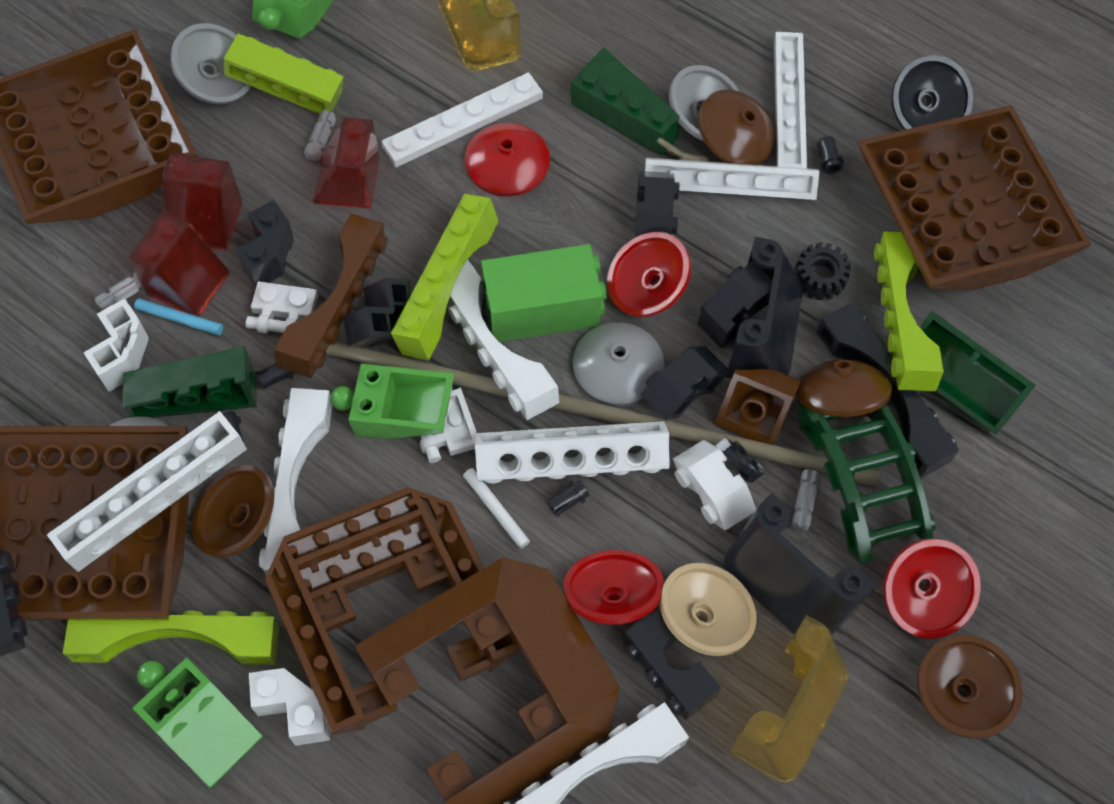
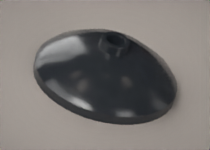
(940, 82)

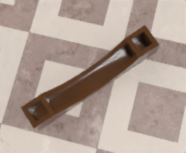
(307, 340)

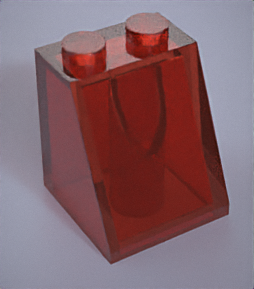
(349, 166)
(202, 195)
(178, 266)

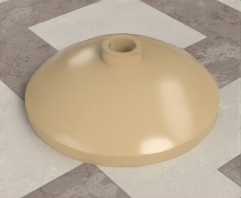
(717, 600)

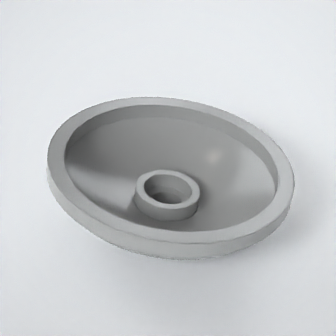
(203, 48)
(691, 89)
(614, 378)

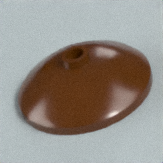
(736, 127)
(844, 388)
(233, 511)
(986, 675)

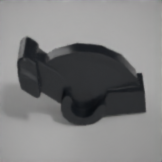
(736, 452)

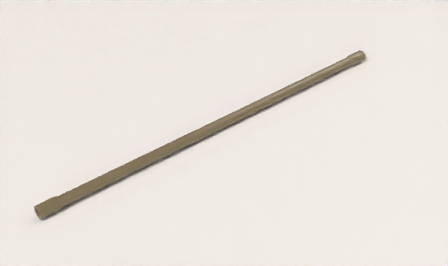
(603, 412)

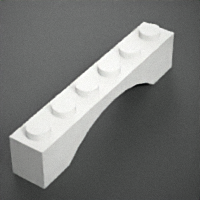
(526, 381)
(307, 422)
(646, 740)

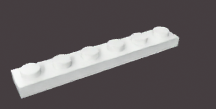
(790, 100)
(462, 119)
(739, 178)

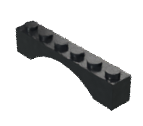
(850, 337)

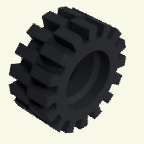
(828, 258)

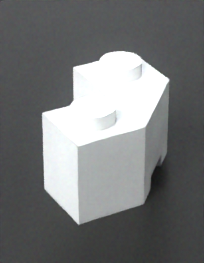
(124, 347)
(723, 497)
(281, 692)

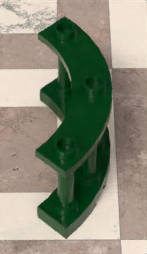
(841, 472)

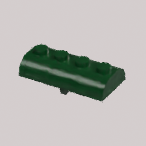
(975, 377)

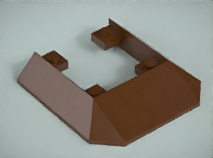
(350, 552)
(536, 613)

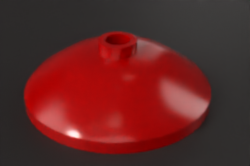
(507, 170)
(640, 266)
(613, 587)
(949, 591)

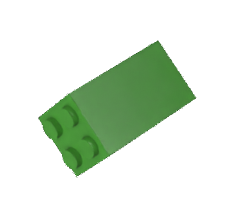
(543, 292)

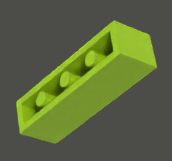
(282, 74)

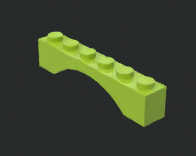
(424, 313)
(915, 356)
(246, 638)

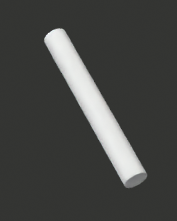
(496, 509)

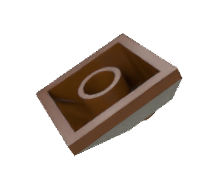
(757, 403)

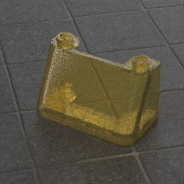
(483, 31)
(783, 745)

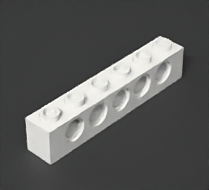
(557, 441)
(147, 492)

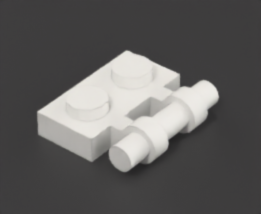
(280, 301)
(458, 430)

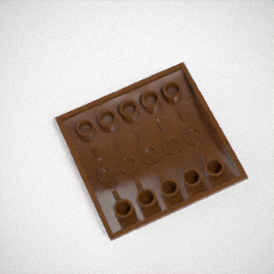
(87, 131)
(973, 199)
(53, 476)

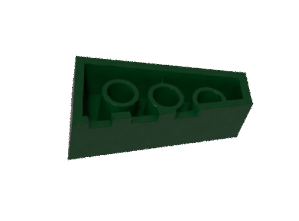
(624, 102)
(192, 385)

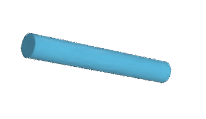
(178, 316)

